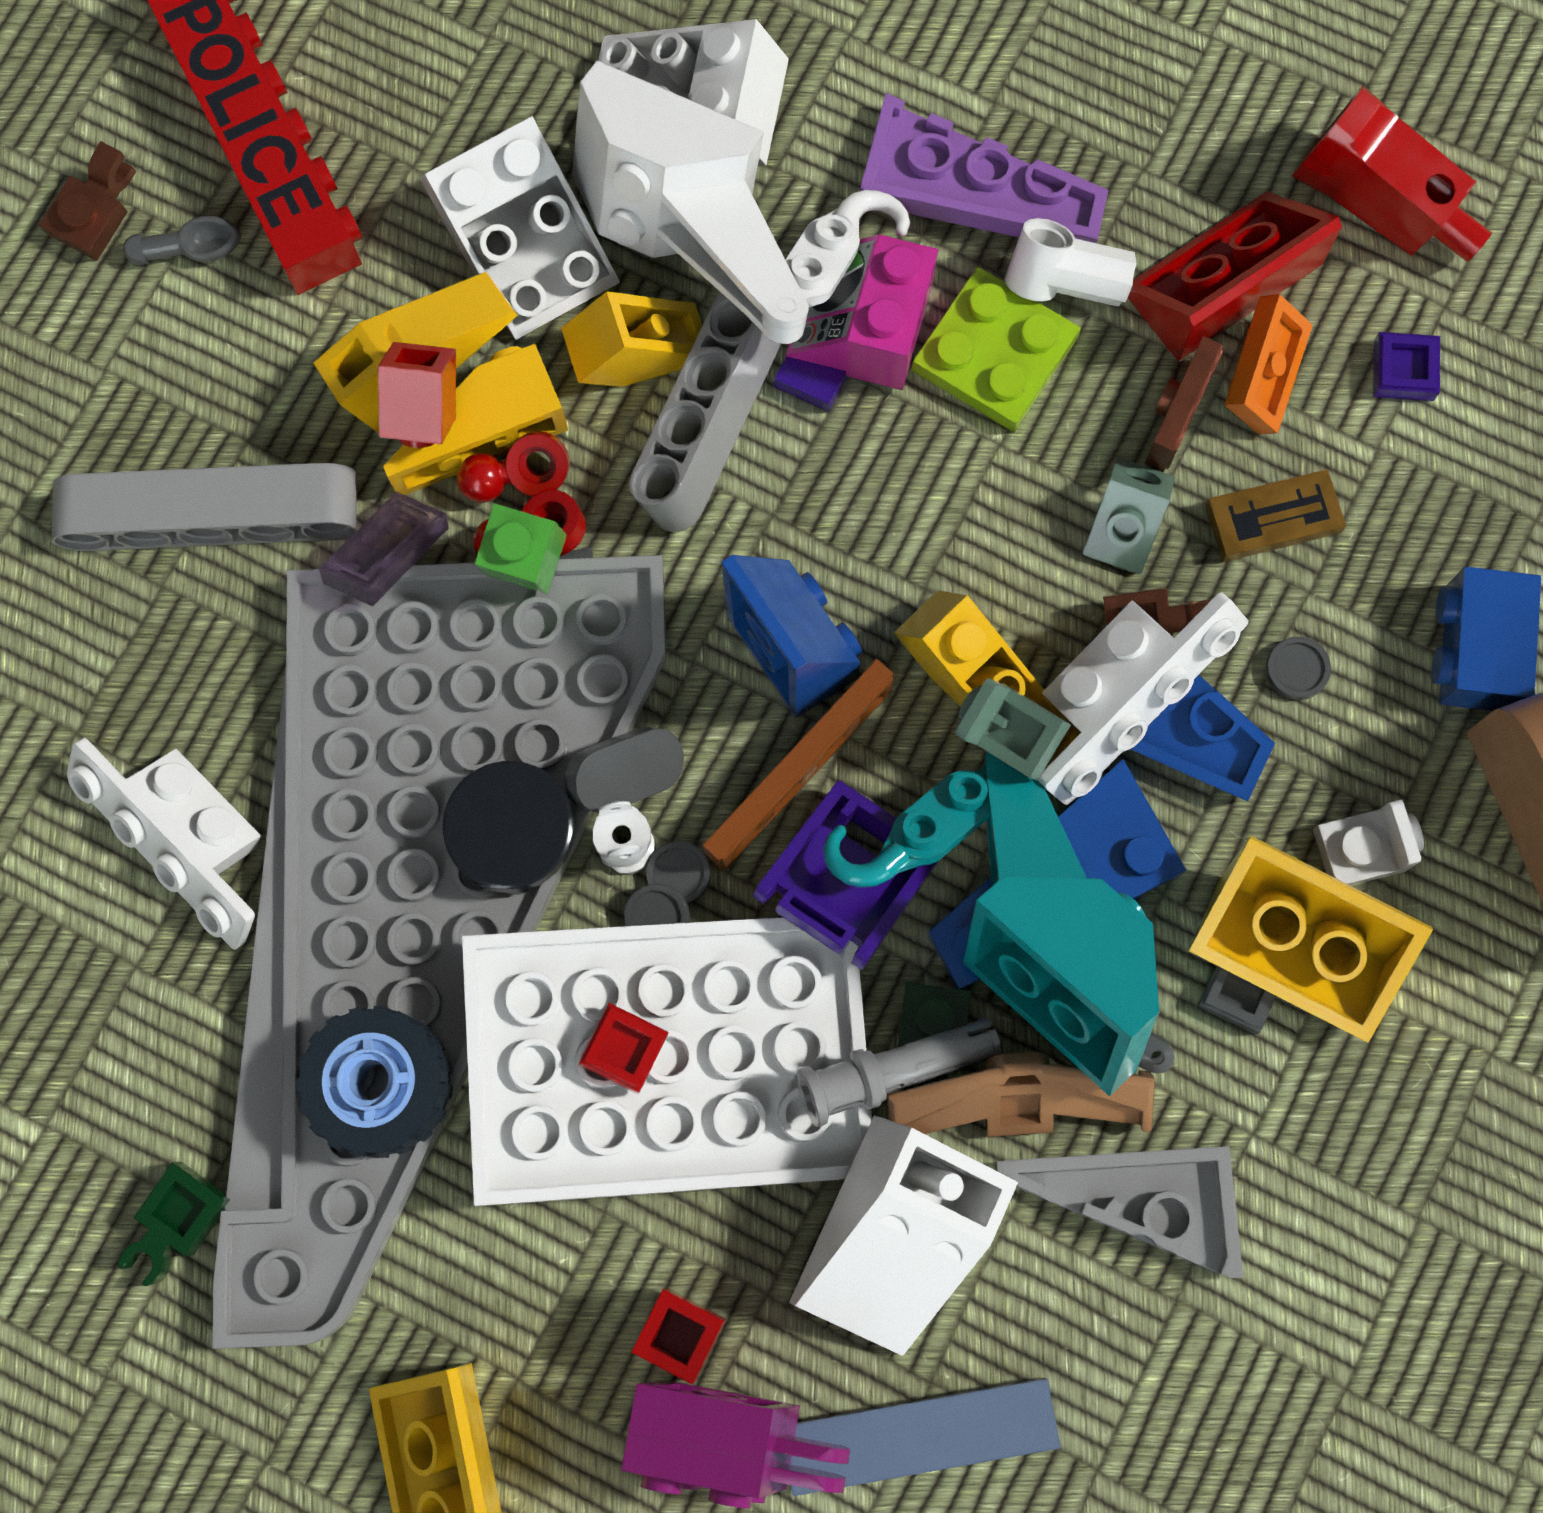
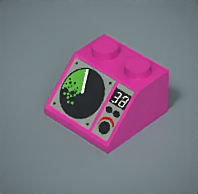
(873, 313)

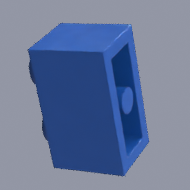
(1487, 638)

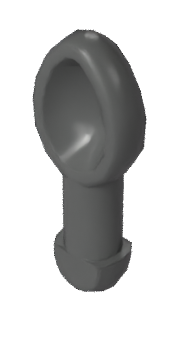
(198, 239)

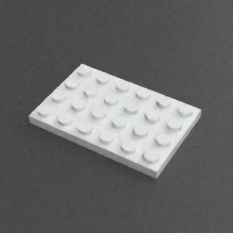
(724, 1093)

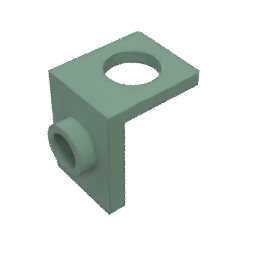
(1129, 516)

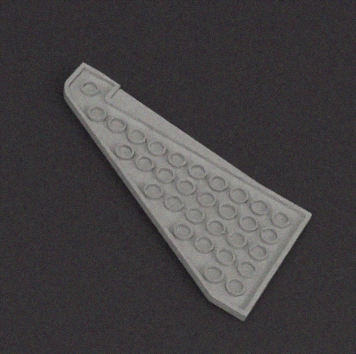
(360, 889)

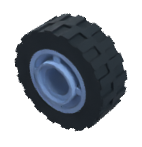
(334, 1076)

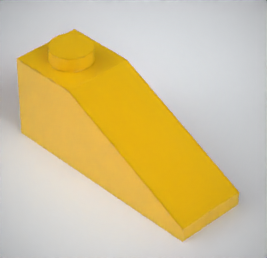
(492, 412)

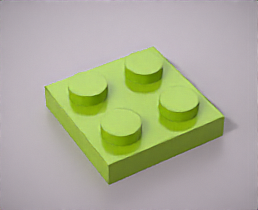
(995, 349)

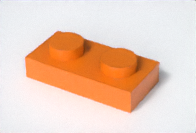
(1268, 364)

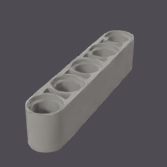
(726, 353)
(204, 506)

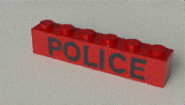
(262, 139)

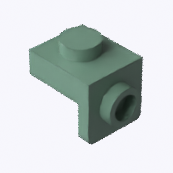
(1011, 727)

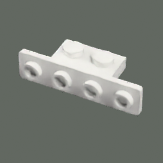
(1126, 683)
(177, 827)

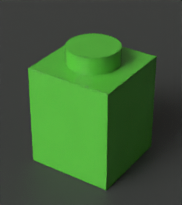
(520, 548)

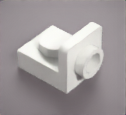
(1370, 844)

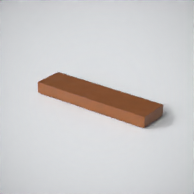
(799, 766)

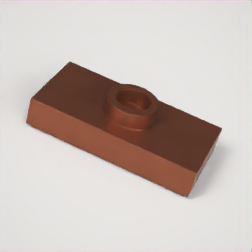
(1180, 403)

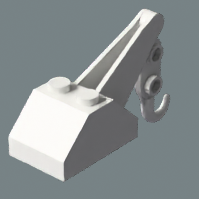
(683, 183)

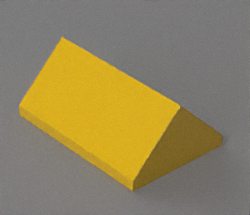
(1309, 938)
(435, 1444)

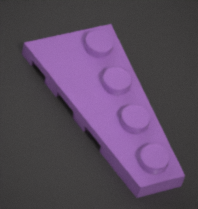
(973, 182)

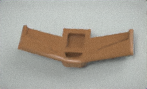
(1020, 1097)

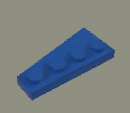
(1114, 842)

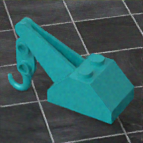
(1043, 933)

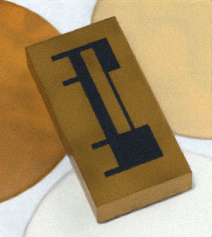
(1275, 515)

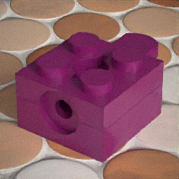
(722, 1442)

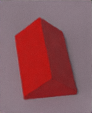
(1229, 267)

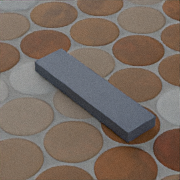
(936, 1433)

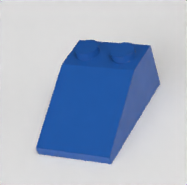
(789, 630)

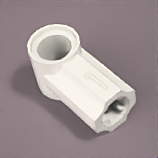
(1054, 262)

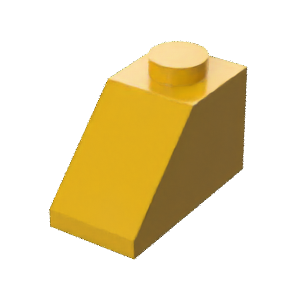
(630, 338)

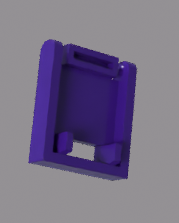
(824, 904)

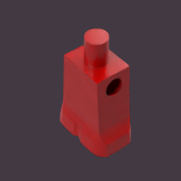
(1392, 179)

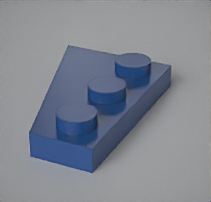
(1208, 741)

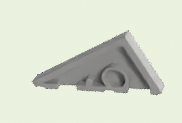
(1160, 1197)

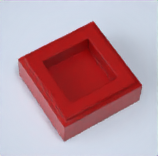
(623, 1048)

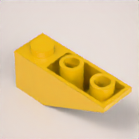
(453, 317)
(964, 649)

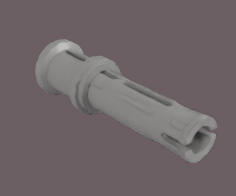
(871, 1076)

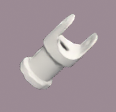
(626, 857)

